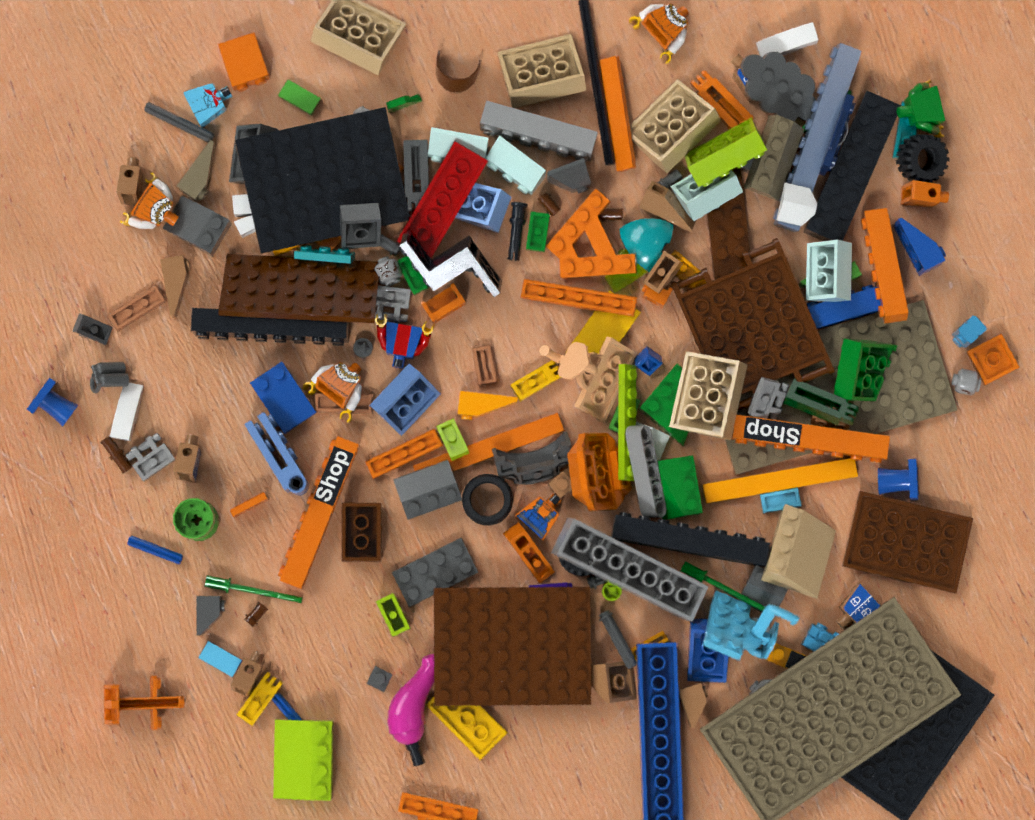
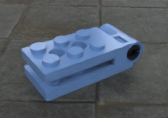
(292, 473)

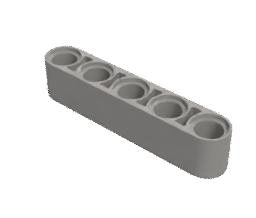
(645, 471)

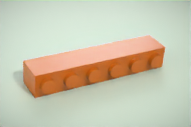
(885, 265)

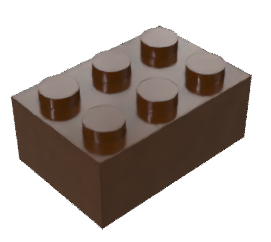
(361, 532)

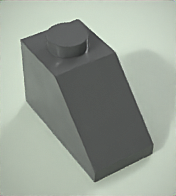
(208, 611)

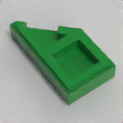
(402, 102)

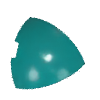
(646, 239)

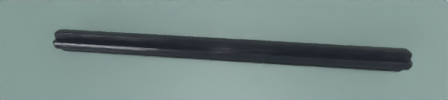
(596, 82)

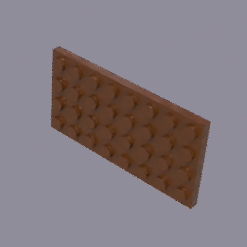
(299, 289)

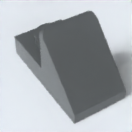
(92, 329)

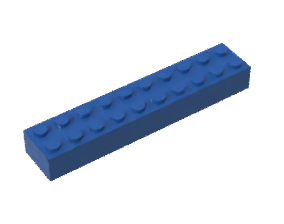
(659, 731)

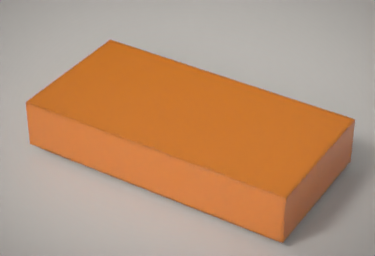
(249, 504)

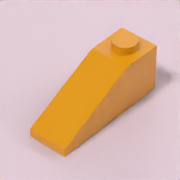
(479, 404)

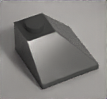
(571, 177)

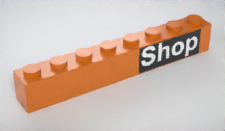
(810, 437)
(319, 513)

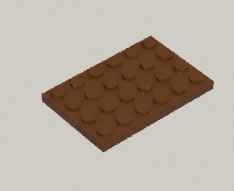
(907, 542)

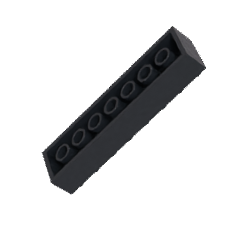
(853, 168)
(208, 323)
(690, 540)

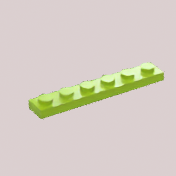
(626, 417)

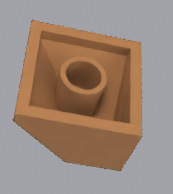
(613, 682)

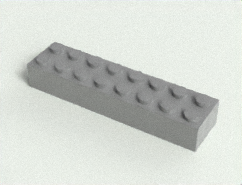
(629, 569)

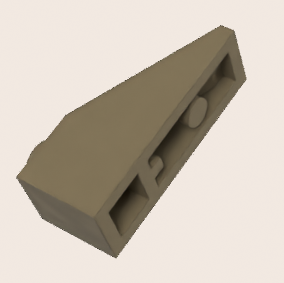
(197, 178)

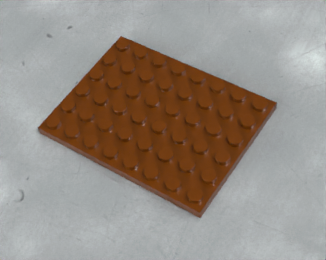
(512, 646)

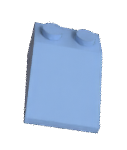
(484, 207)

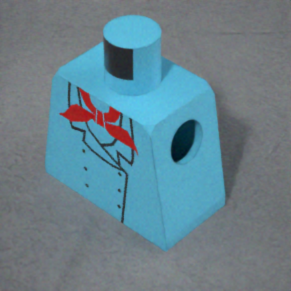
(207, 102)

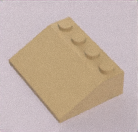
(358, 33)
(542, 71)
(673, 125)
(708, 395)
(799, 552)

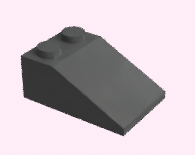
(198, 226)

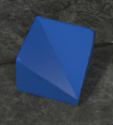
(648, 361)

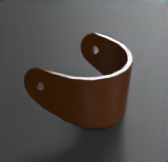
(453, 84)

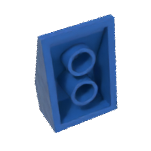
(921, 249)
(283, 397)
(704, 662)

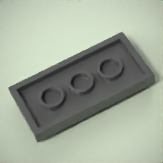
(435, 570)

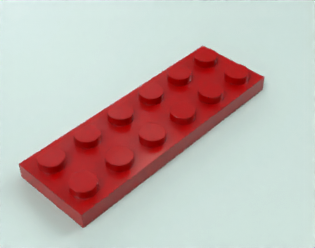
(444, 197)

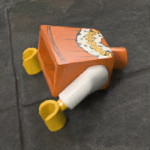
(665, 25)
(152, 207)
(338, 384)

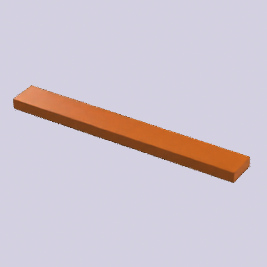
(504, 442)

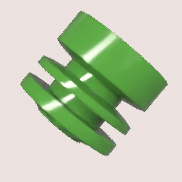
(187, 513)

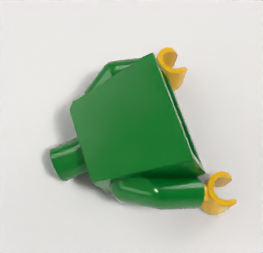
(924, 109)

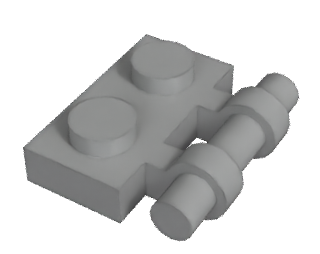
(395, 298)
(764, 397)
(154, 461)

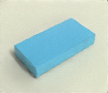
(776, 500)
(220, 659)

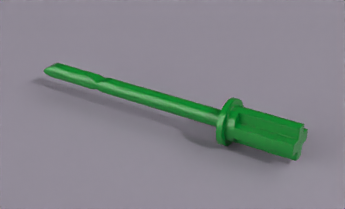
(700, 575)
(225, 584)

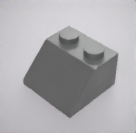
(360, 225)
(762, 591)

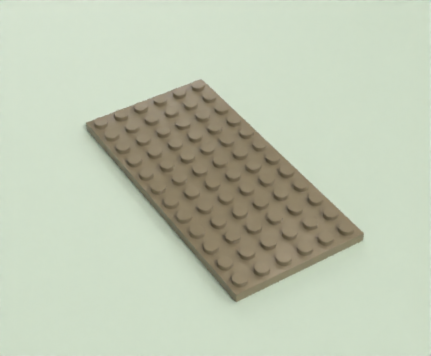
(911, 391)
(830, 711)

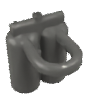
(108, 375)

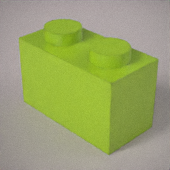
(393, 615)

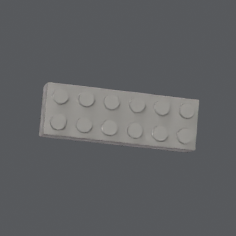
(538, 131)

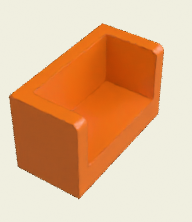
(443, 304)

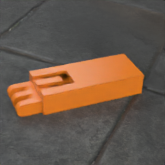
(728, 107)

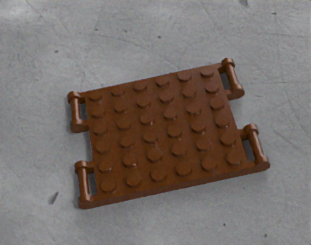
(755, 319)

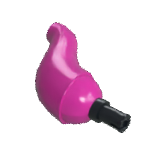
(407, 710)

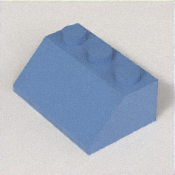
(405, 399)

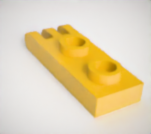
(535, 381)
(259, 699)

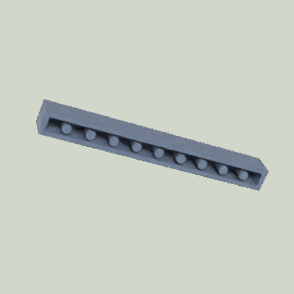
(822, 122)

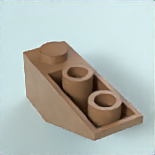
(664, 204)

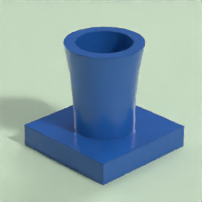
(52, 403)
(899, 480)

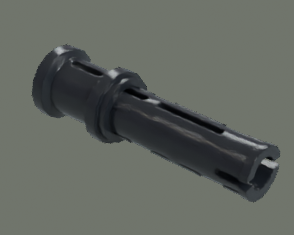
(517, 221)

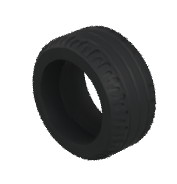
(472, 485)

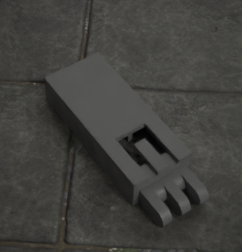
(415, 169)

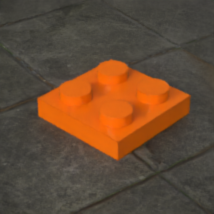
(992, 359)

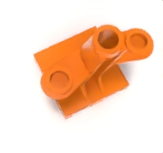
(113, 703)

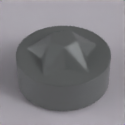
(363, 348)

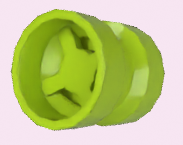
(611, 592)

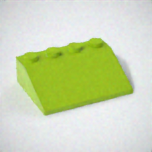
(725, 152)
(303, 759)

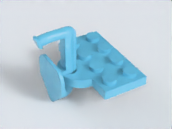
(732, 630)

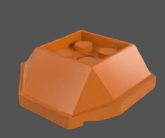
(595, 472)

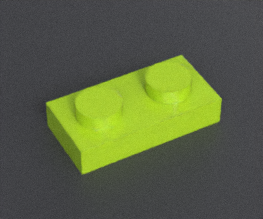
(452, 439)

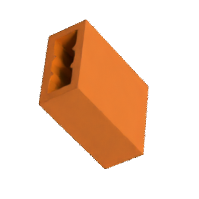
(244, 62)

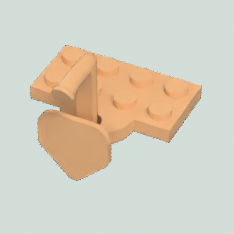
(601, 376)

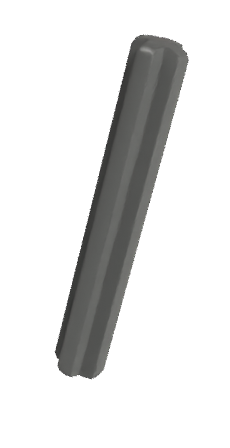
(179, 122)

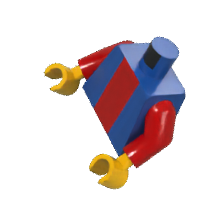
(402, 340)

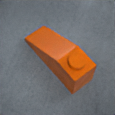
(528, 552)

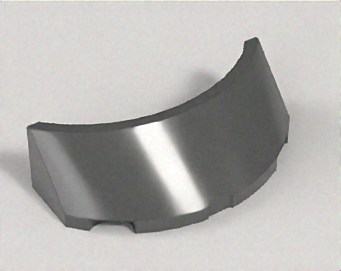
(534, 465)

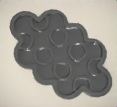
(778, 86)

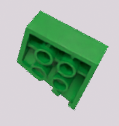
(862, 369)
(661, 402)
(680, 487)

